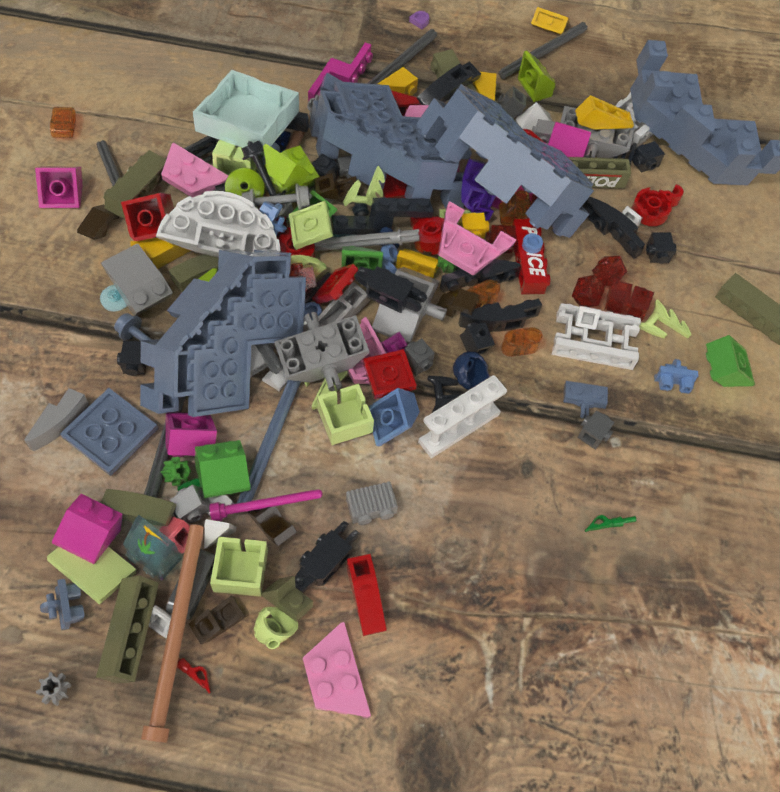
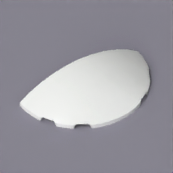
(218, 223)

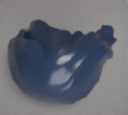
(470, 369)

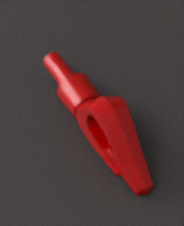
(191, 671)

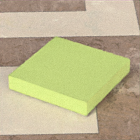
(310, 225)

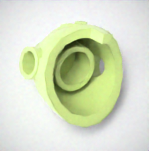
(274, 629)

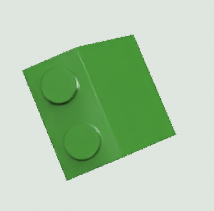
(729, 363)
(222, 468)

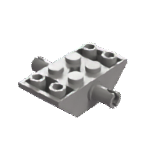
(602, 142)
(390, 321)
(322, 350)

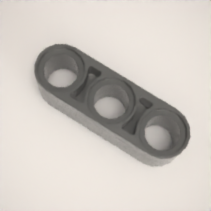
(201, 580)

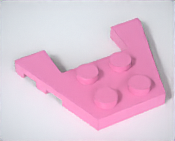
(466, 248)

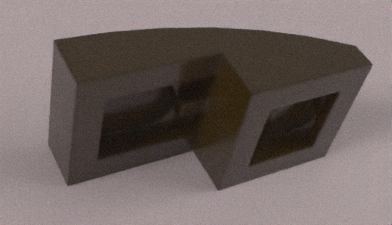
(218, 620)

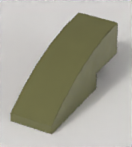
(193, 268)
(132, 504)

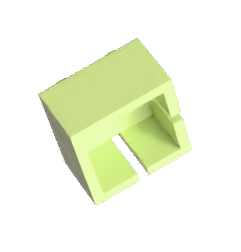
(229, 158)
(347, 419)
(239, 570)

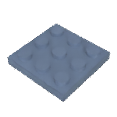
(109, 431)

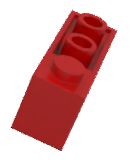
(366, 594)

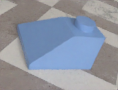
(393, 415)

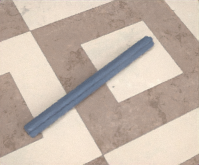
(270, 440)

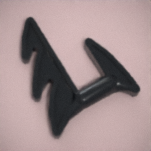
(438, 382)

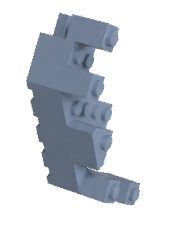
(675, 111)
(371, 128)
(512, 158)
(217, 322)

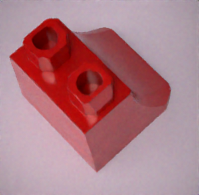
(145, 214)

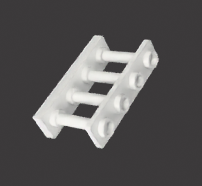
(462, 416)

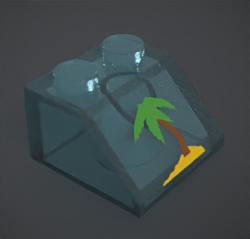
(151, 549)

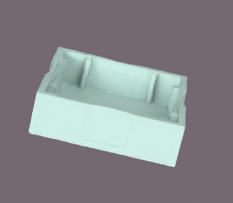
(246, 111)

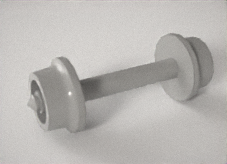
(302, 197)

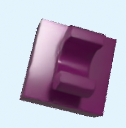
(394, 343)

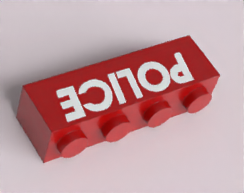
(533, 273)

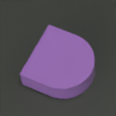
(419, 19)

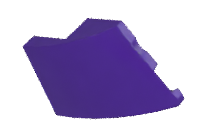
(472, 193)

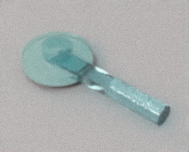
(111, 299)

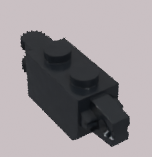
(390, 289)
(325, 559)

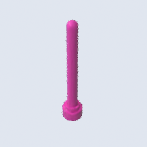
(219, 511)

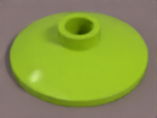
(247, 176)

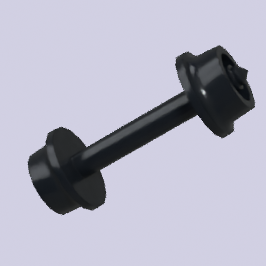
(253, 151)

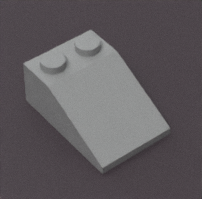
(137, 279)

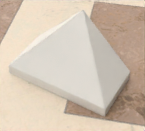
(530, 116)
(216, 529)

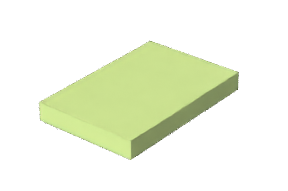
(95, 579)

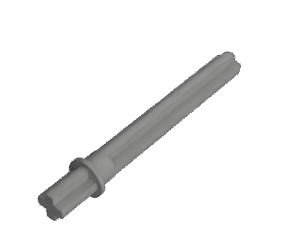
(368, 240)

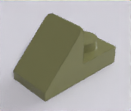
(288, 598)

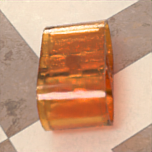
(62, 122)
(515, 208)
(488, 292)
(521, 341)

